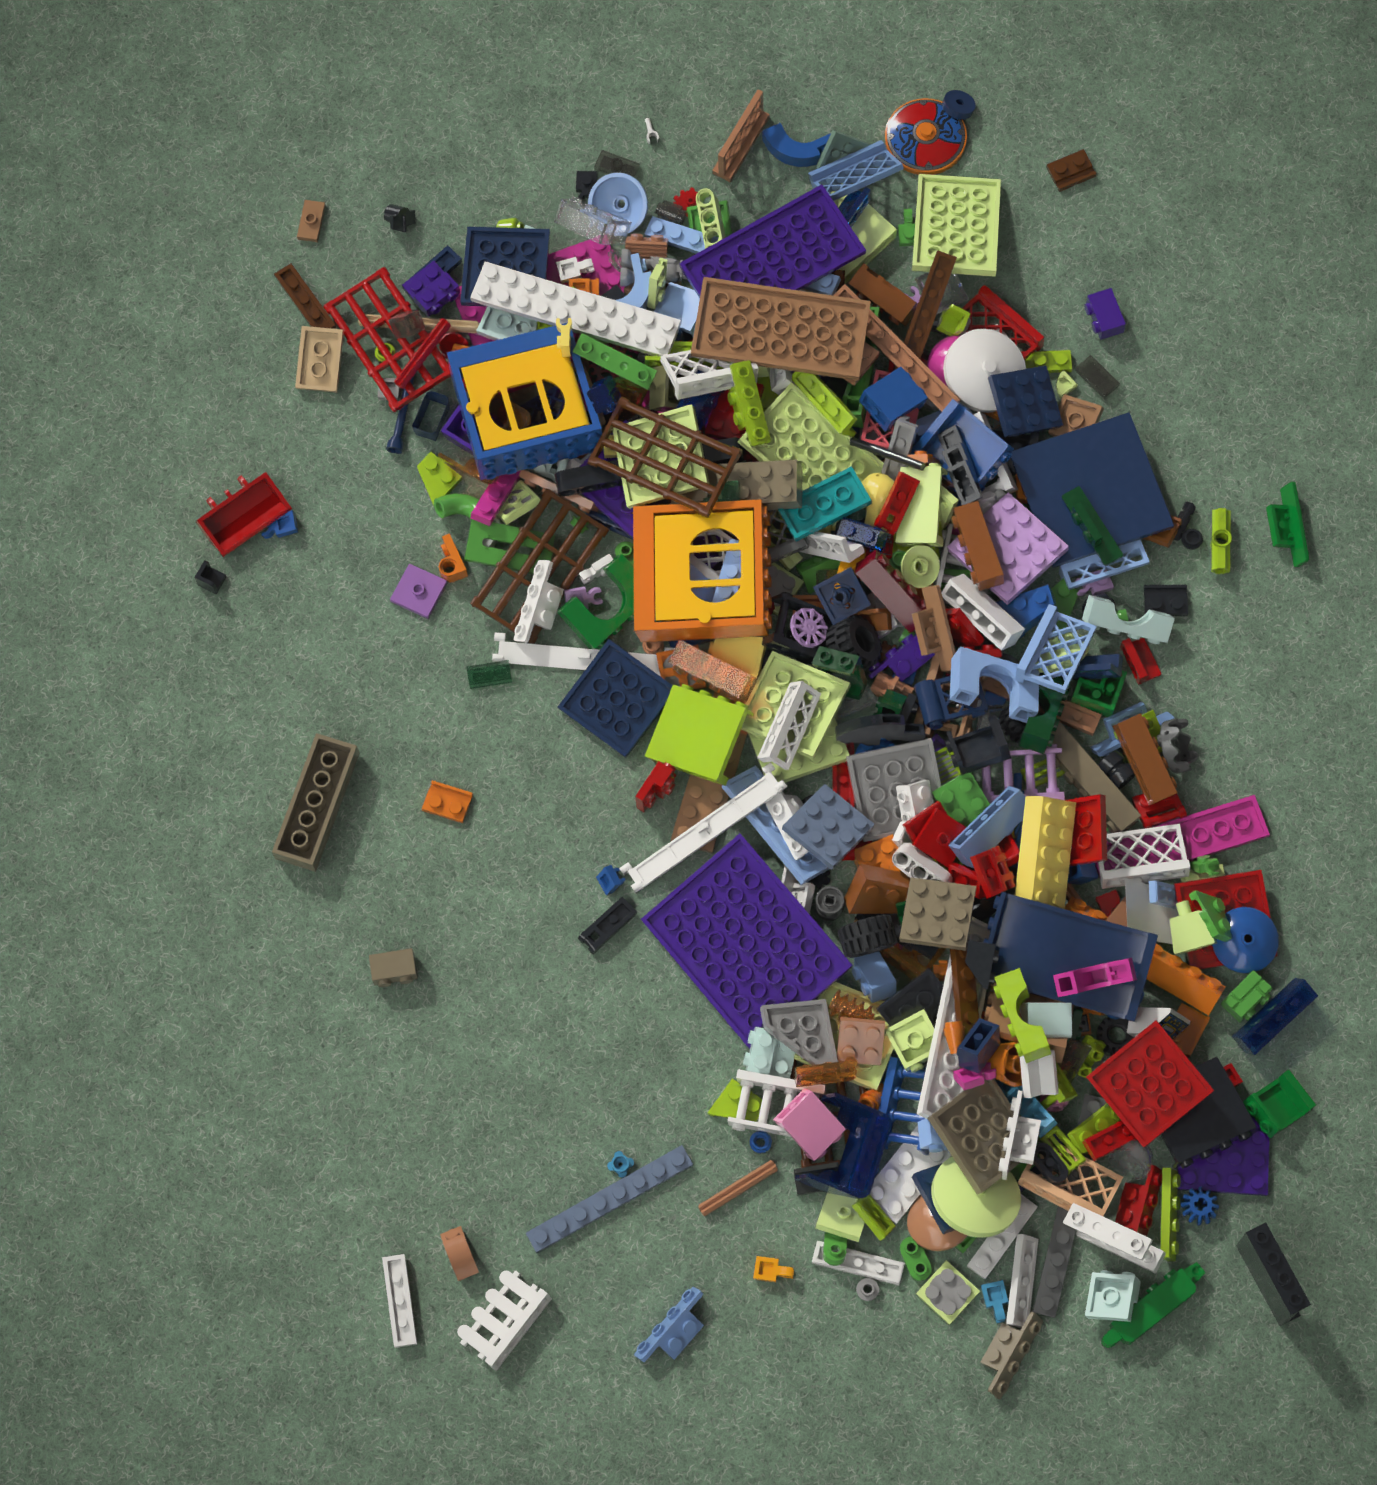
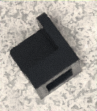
(209, 578)

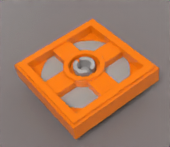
(673, 677)

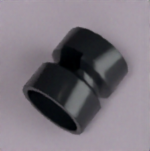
(1116, 769)

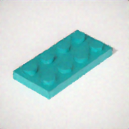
(826, 504)

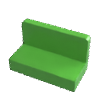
(808, 568)

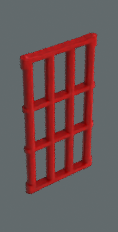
(390, 360)

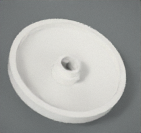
(976, 358)

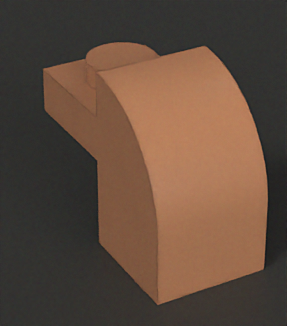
(459, 1253)

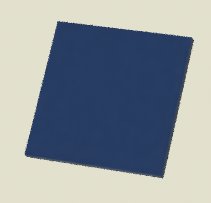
(1112, 473)

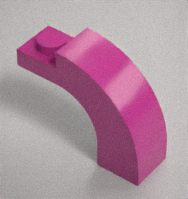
(1094, 977)

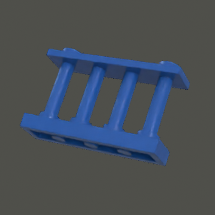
(892, 1093)

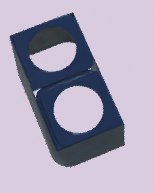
(436, 397)

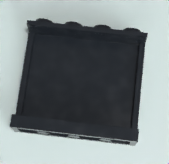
(1211, 1123)
(1272, 1274)

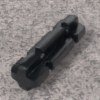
(1188, 509)

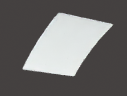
(1145, 915)

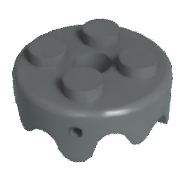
(1175, 745)

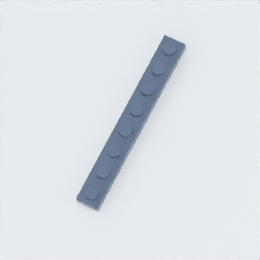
(609, 1199)

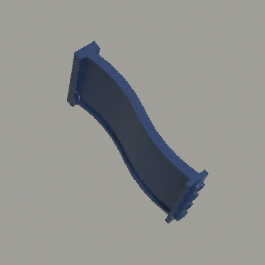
(1055, 940)

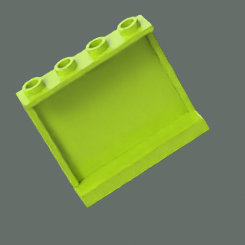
(697, 733)

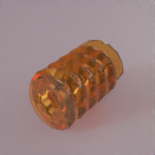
(849, 1008)

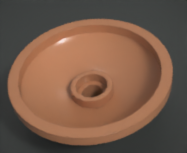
(927, 1232)

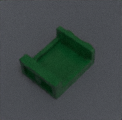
(844, 666)

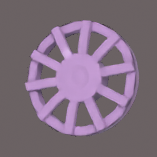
(808, 627)

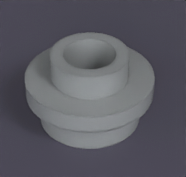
(867, 1296)

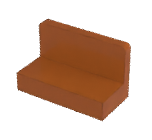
(879, 618)

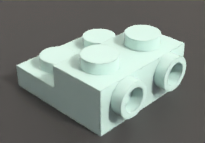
(768, 1055)
(1112, 1296)

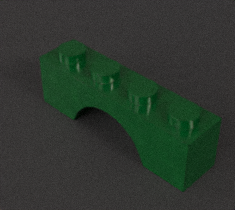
(1038, 729)

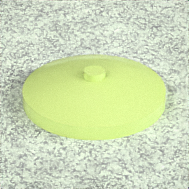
(972, 1213)

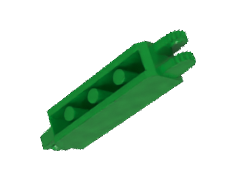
(1155, 1306)

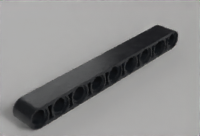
(590, 478)

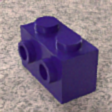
(1105, 314)

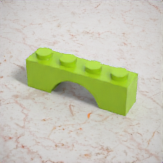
(1031, 1039)

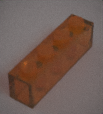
(712, 670)

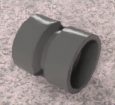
(829, 903)

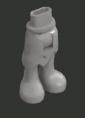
(627, 276)

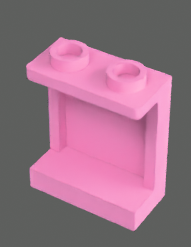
(810, 1124)

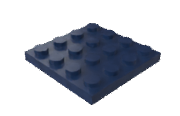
(511, 248)
(616, 698)

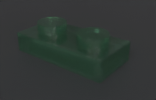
(489, 674)

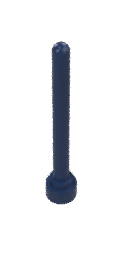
(396, 444)

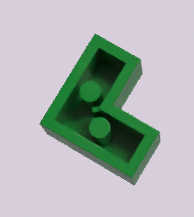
(1099, 697)

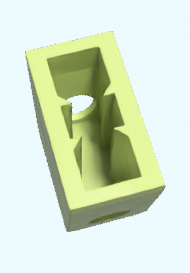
(1189, 930)

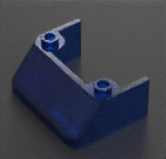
(862, 1152)

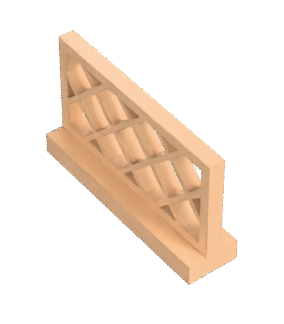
(1064, 1198)

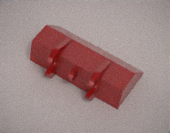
(243, 513)

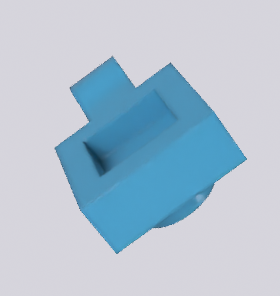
(995, 1296)

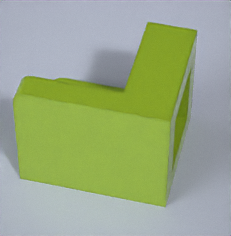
(953, 320)

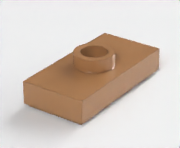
(311, 221)

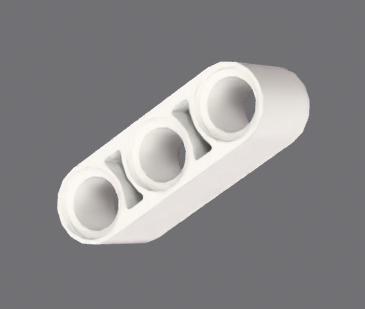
(918, 859)

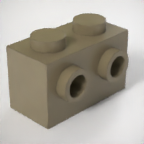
(393, 967)

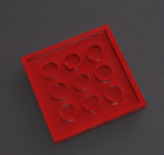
(1235, 891)
(1150, 1083)

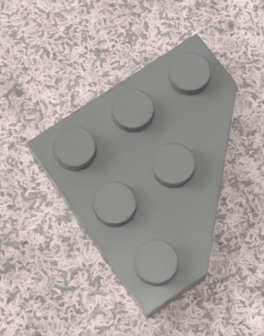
(802, 1028)

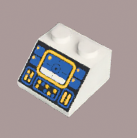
(1169, 1019)

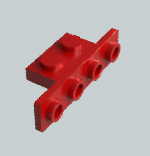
(1139, 1203)

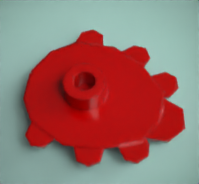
(686, 198)

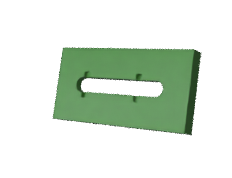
(480, 554)

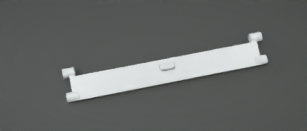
(557, 655)
(705, 830)

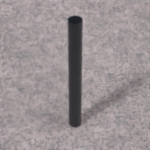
(887, 453)

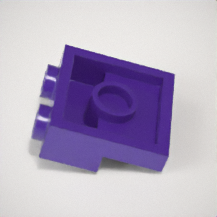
(431, 289)

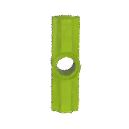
(1220, 552)

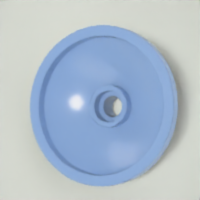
(616, 187)

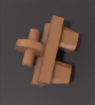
(886, 682)

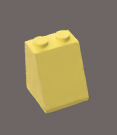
(740, 652)

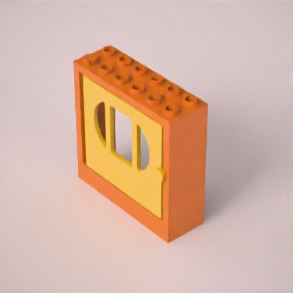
(664, 581)

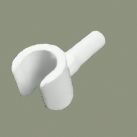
(651, 132)

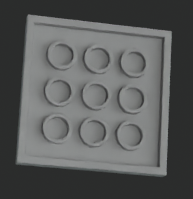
(879, 772)

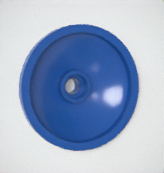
(1245, 956)

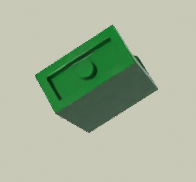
(1279, 1104)

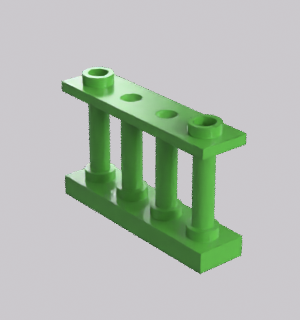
(615, 361)

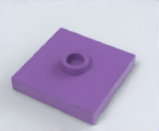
(418, 591)

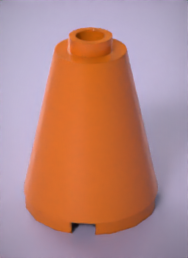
(1007, 1064)

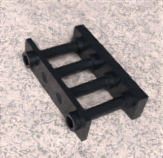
(778, 641)

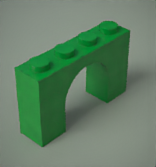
(594, 630)

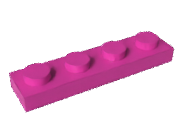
(494, 498)

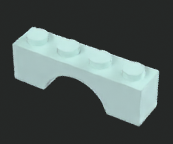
(1153, 625)

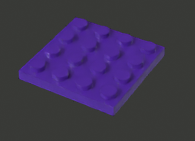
(1234, 1170)

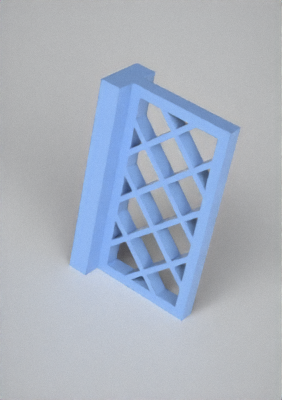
(1037, 645)

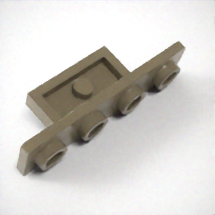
(1008, 1351)

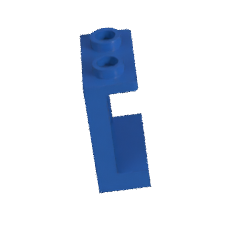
(892, 398)

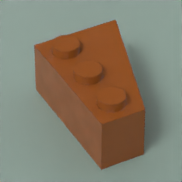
(883, 295)

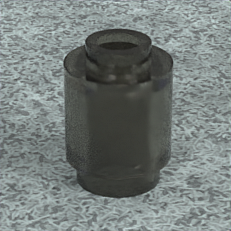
(671, 212)

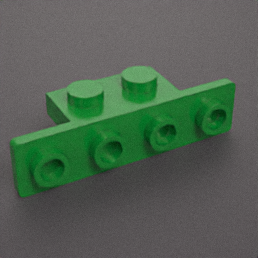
(1287, 525)

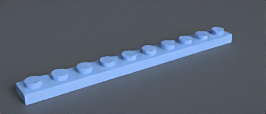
(692, 241)

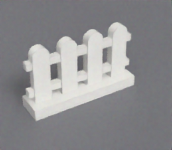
(509, 1336)

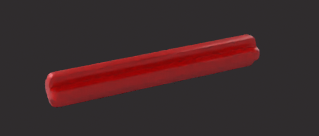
(422, 353)

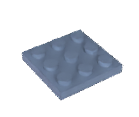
(828, 826)

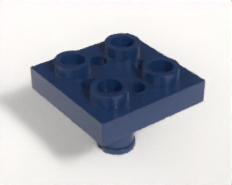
(842, 595)

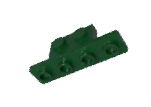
(1092, 526)

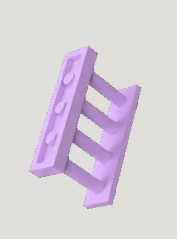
(1052, 790)

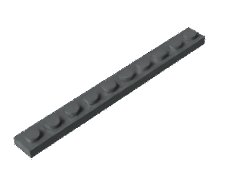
(1062, 1235)

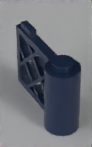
(934, 707)

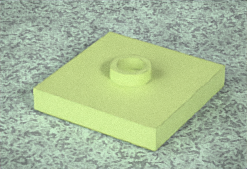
(840, 1217)

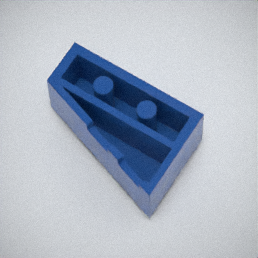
(1029, 607)

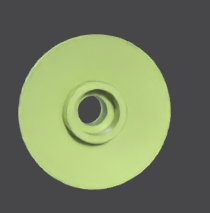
(927, 566)

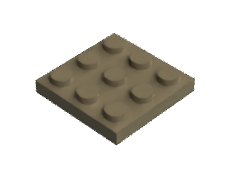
(938, 914)

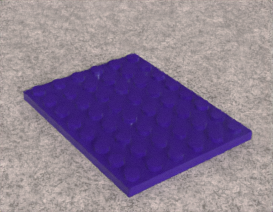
(745, 938)

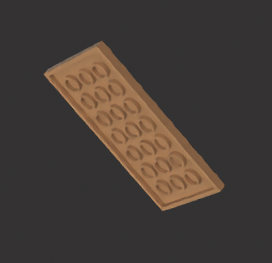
(780, 328)

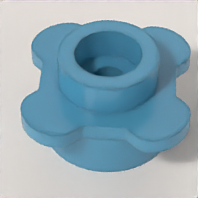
(621, 1170)

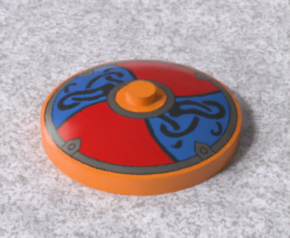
(925, 137)

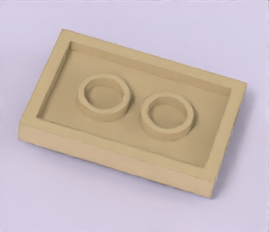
(319, 359)

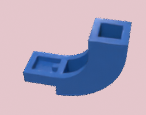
(791, 151)

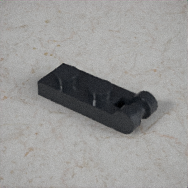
(607, 925)

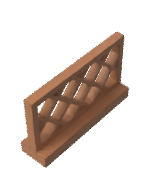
(741, 138)

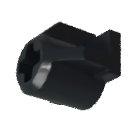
(399, 217)

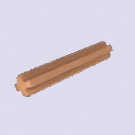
(737, 1188)

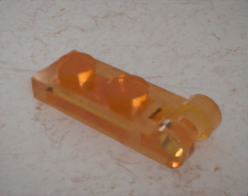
(826, 1073)

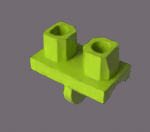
(1094, 1055)

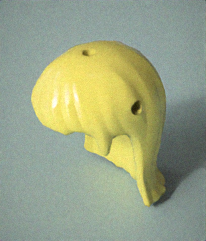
(878, 489)

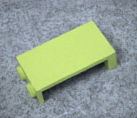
(922, 517)

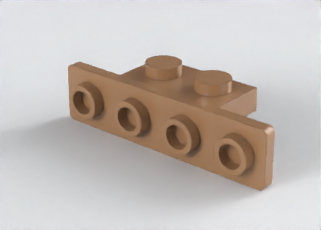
(933, 628)

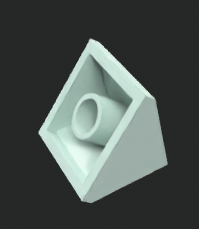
(1053, 1017)

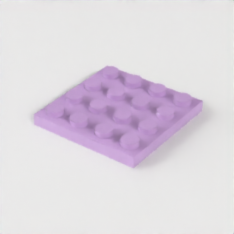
(1021, 544)

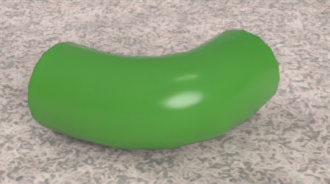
(455, 504)

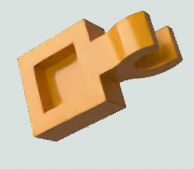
(768, 1269)

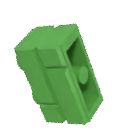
(1247, 996)

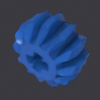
(1192, 1200)

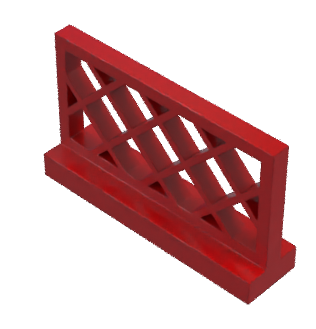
(1006, 315)

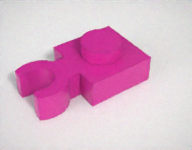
(969, 1079)

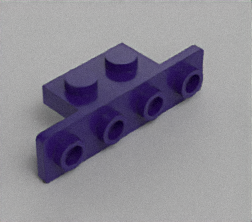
(902, 660)

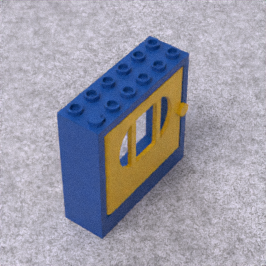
(513, 363)

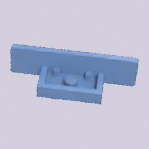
(1111, 744)
(675, 1330)

